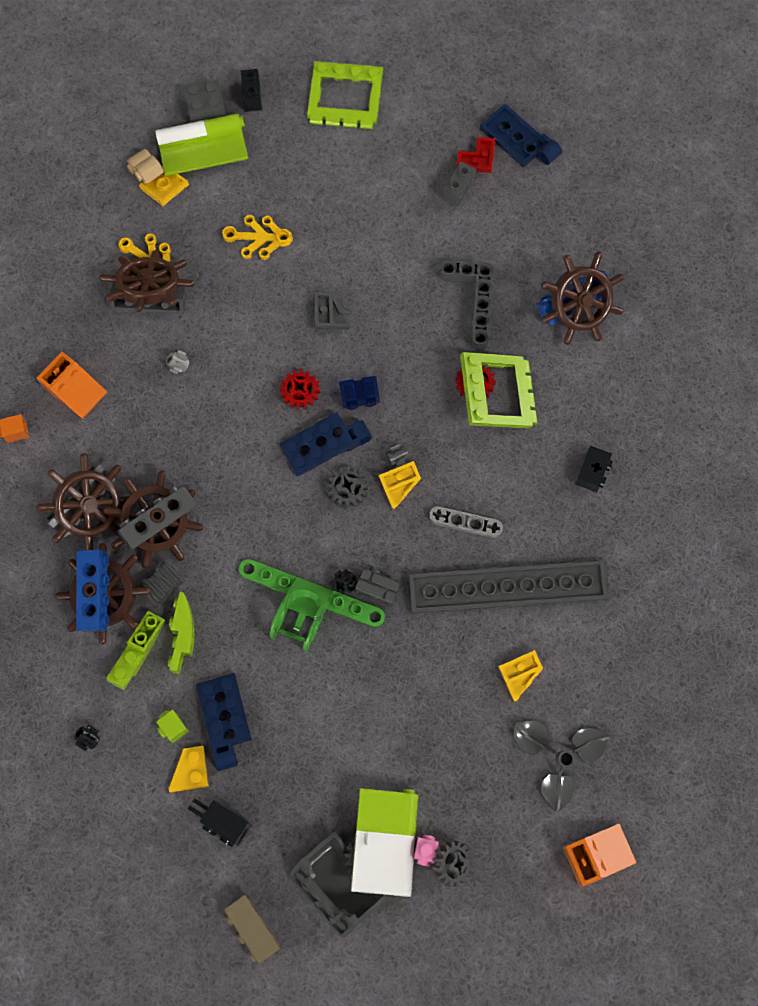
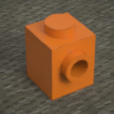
(13, 428)

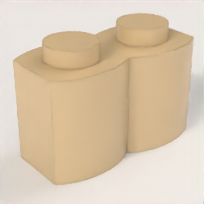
(144, 166)

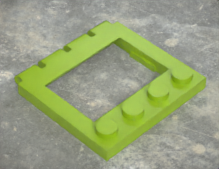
(349, 117)
(476, 396)

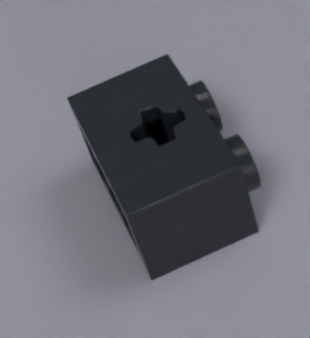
(251, 90)
(594, 458)

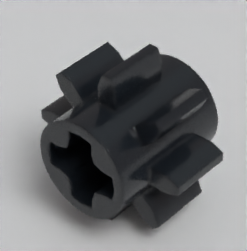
(344, 581)
(87, 737)

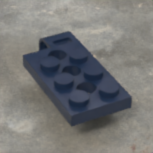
(545, 148)
(352, 437)
(223, 749)

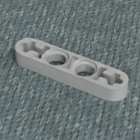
(466, 519)

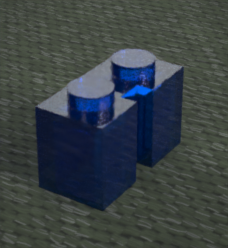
(359, 393)

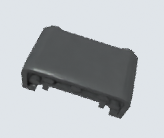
(328, 886)

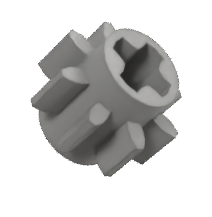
(177, 362)

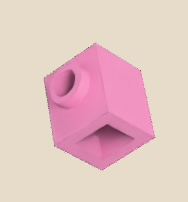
(426, 850)

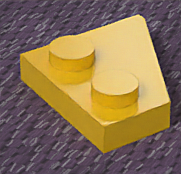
(399, 482)
(520, 673)
(190, 771)

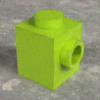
(171, 726)

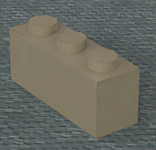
(251, 929)

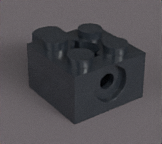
(222, 822)

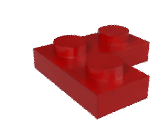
(482, 158)

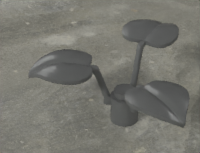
(590, 747)

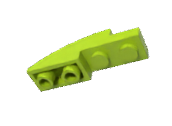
(183, 625)
(136, 651)

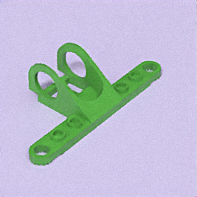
(307, 600)

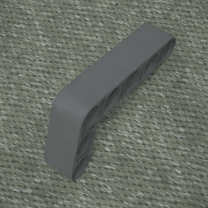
(480, 298)

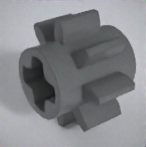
(397, 455)

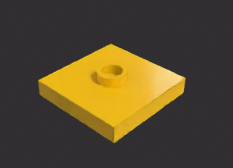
(164, 187)

